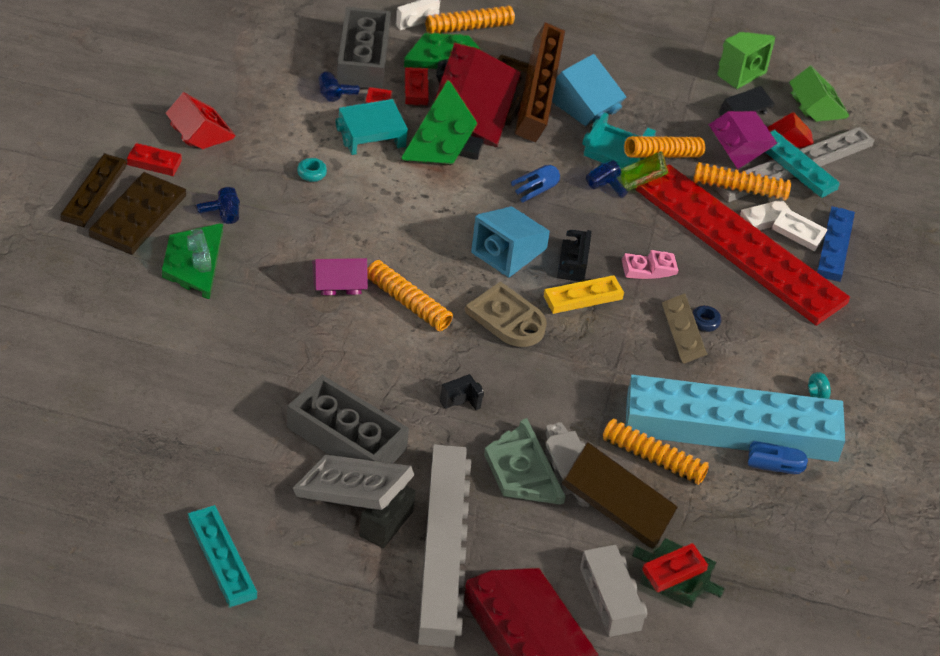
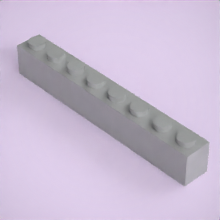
(443, 547)

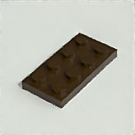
(137, 213)

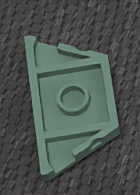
(523, 467)

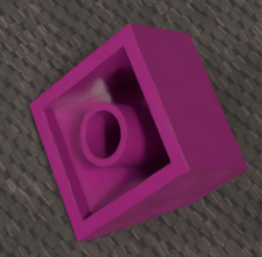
(742, 136)
(340, 275)

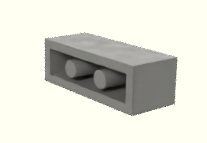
(613, 590)

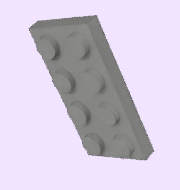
(354, 482)

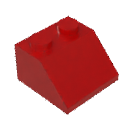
(198, 122)

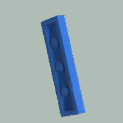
(835, 244)

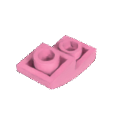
(656, 265)

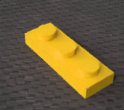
(583, 294)

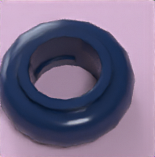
(708, 312)

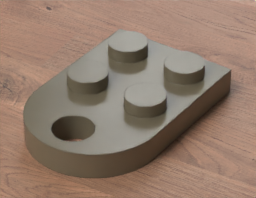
(508, 316)

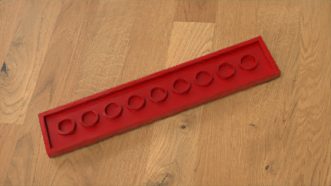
(745, 246)

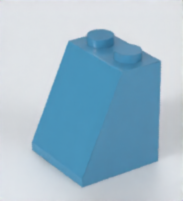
(587, 91)
(508, 239)

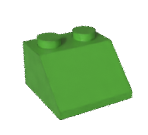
(745, 58)
(817, 96)

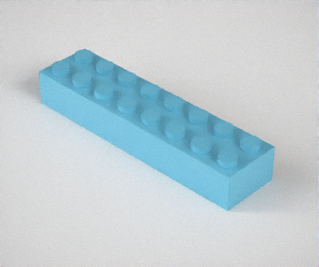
(734, 416)

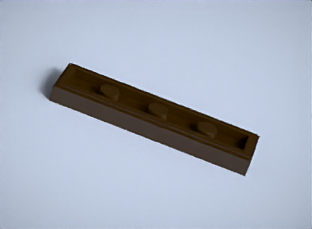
(93, 190)

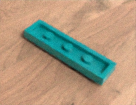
(802, 166)
(222, 556)

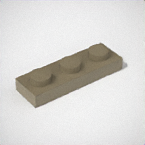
(684, 328)

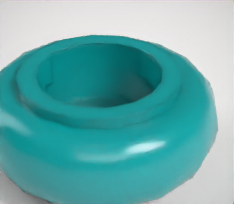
(312, 163)
(819, 386)

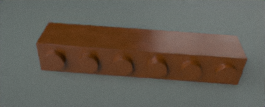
(540, 82)

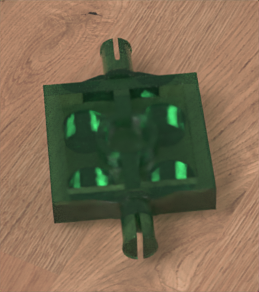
(688, 590)

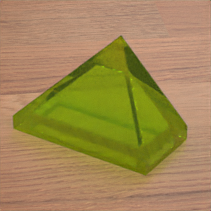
(644, 171)

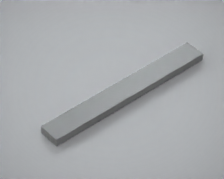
(821, 153)

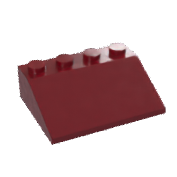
(484, 87)
(524, 615)

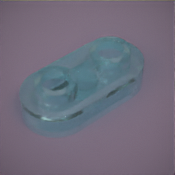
(200, 256)

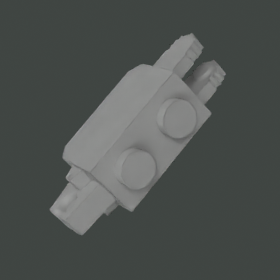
(561, 452)

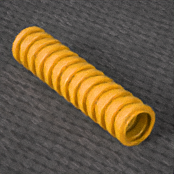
(469, 20)
(670, 146)
(742, 181)
(409, 295)
(655, 451)

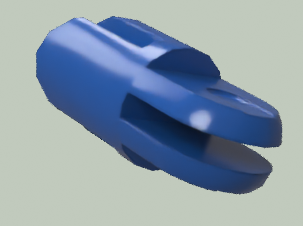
(539, 181)
(776, 458)

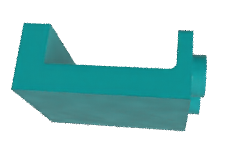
(371, 123)
(607, 142)

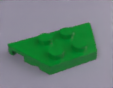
(434, 48)
(442, 130)
(179, 265)

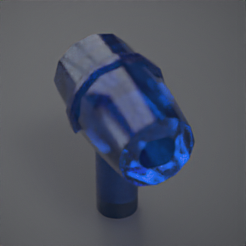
(332, 89)
(606, 174)
(227, 204)

